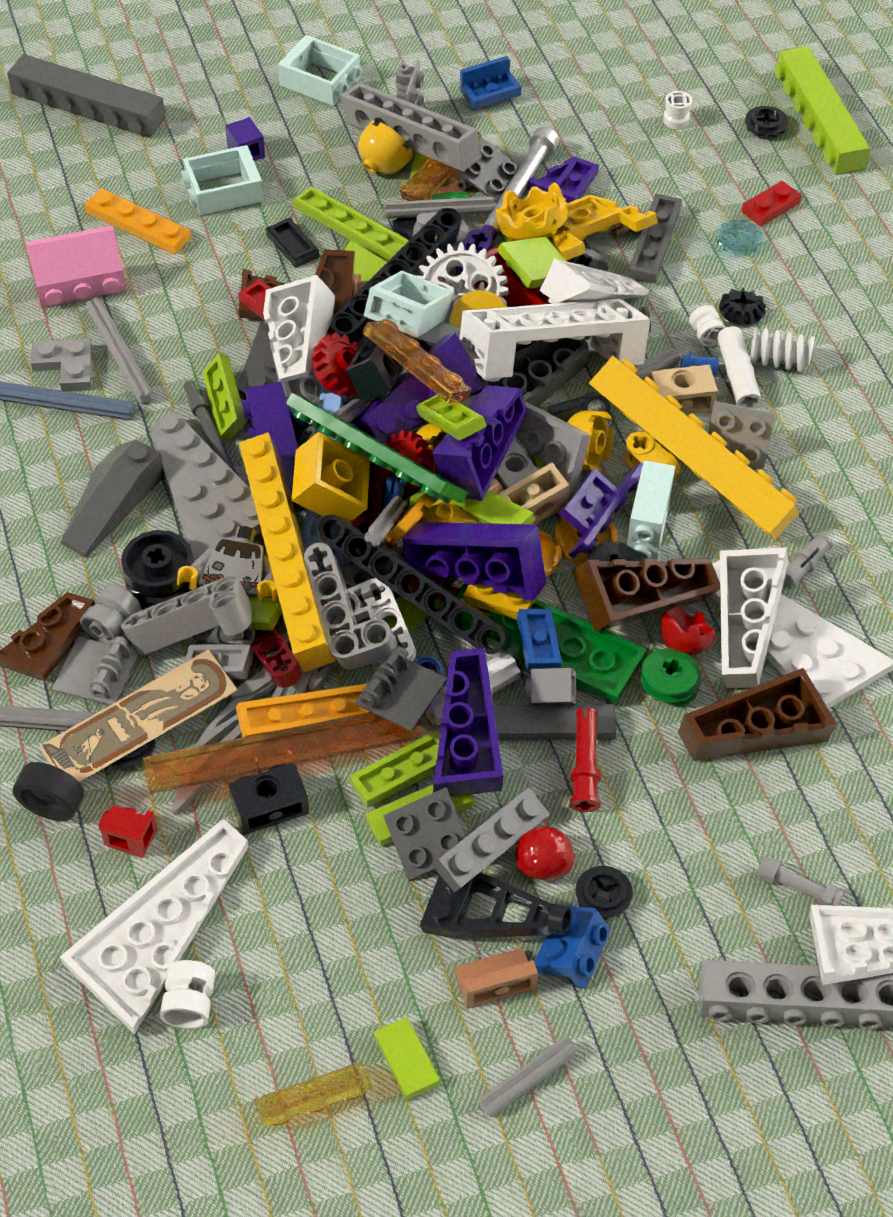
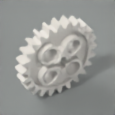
(474, 267)

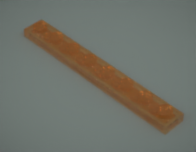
(270, 749)

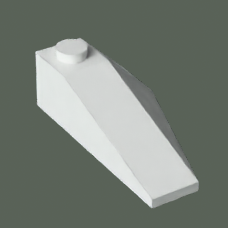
(578, 283)
(297, 321)

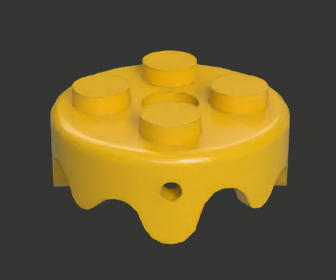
(534, 215)

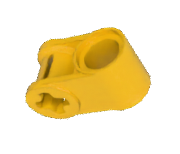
(643, 447)

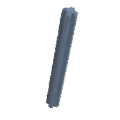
(66, 400)

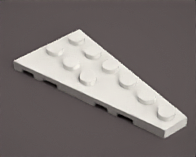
(829, 655)

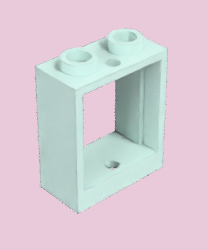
(312, 50)
(218, 165)
(407, 304)
(650, 509)

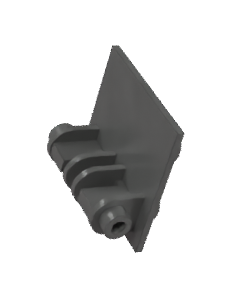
(489, 174)
(401, 690)
(425, 831)

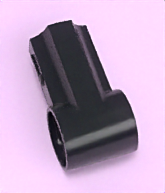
(567, 409)

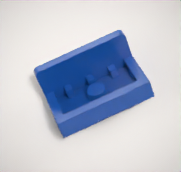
(489, 83)
(578, 950)

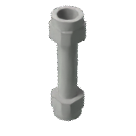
(770, 871)

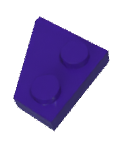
(572, 177)

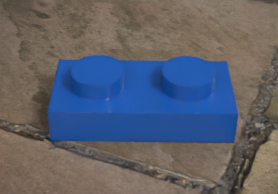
(538, 639)

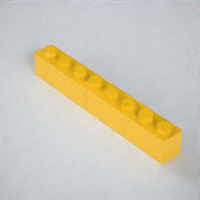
(695, 448)
(285, 551)

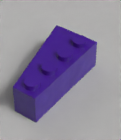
(399, 408)
(268, 412)
(477, 458)
(480, 553)
(468, 736)

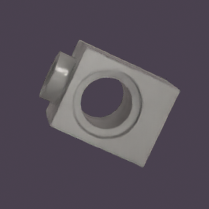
(552, 686)

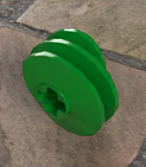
(671, 677)

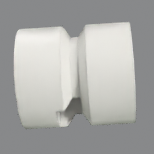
(187, 994)

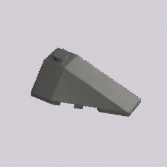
(112, 494)

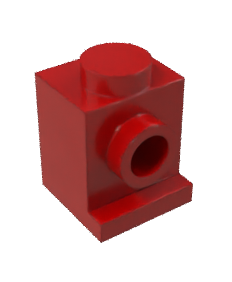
(128, 830)

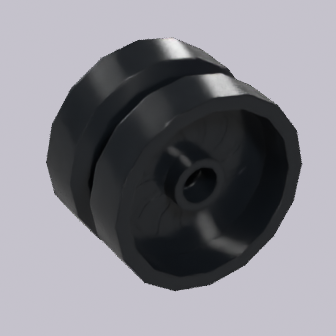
(152, 566)

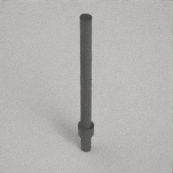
(200, 409)

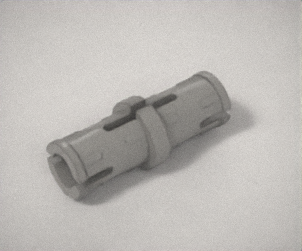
(817, 549)

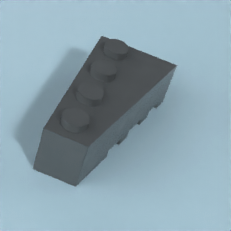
(544, 368)

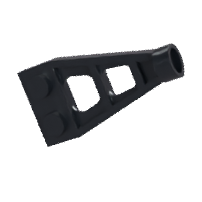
(447, 912)

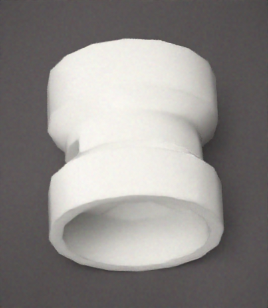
(677, 110)
(706, 324)

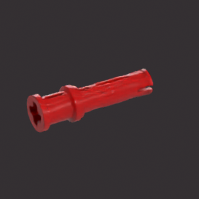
(585, 774)

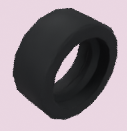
(48, 791)

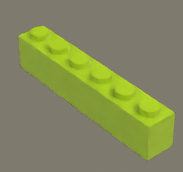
(822, 110)

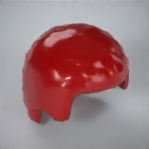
(686, 632)
(544, 854)

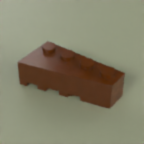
(633, 590)
(759, 719)

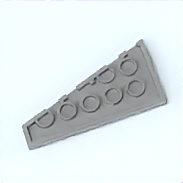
(204, 488)

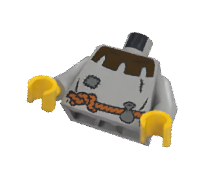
(235, 558)

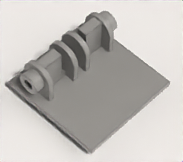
(409, 82)
(743, 430)
(96, 670)

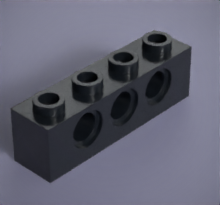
(373, 371)

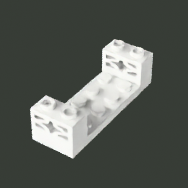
(492, 334)

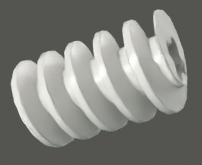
(781, 350)

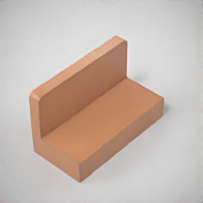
(496, 978)

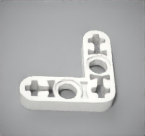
(378, 610)

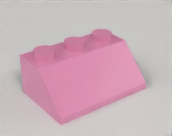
(76, 266)

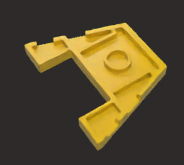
(594, 215)

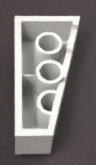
(749, 602)

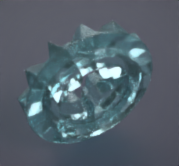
(731, 229)

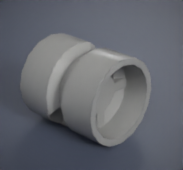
(105, 618)

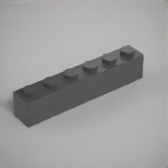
(86, 95)

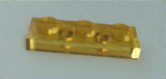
(313, 1094)

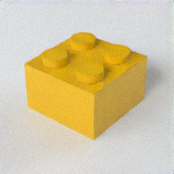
(330, 478)

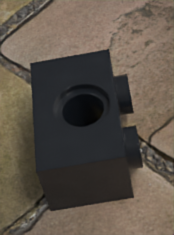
(260, 813)

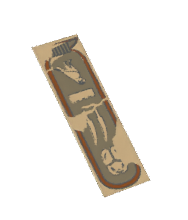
(139, 717)

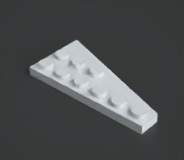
(852, 941)
(131, 949)

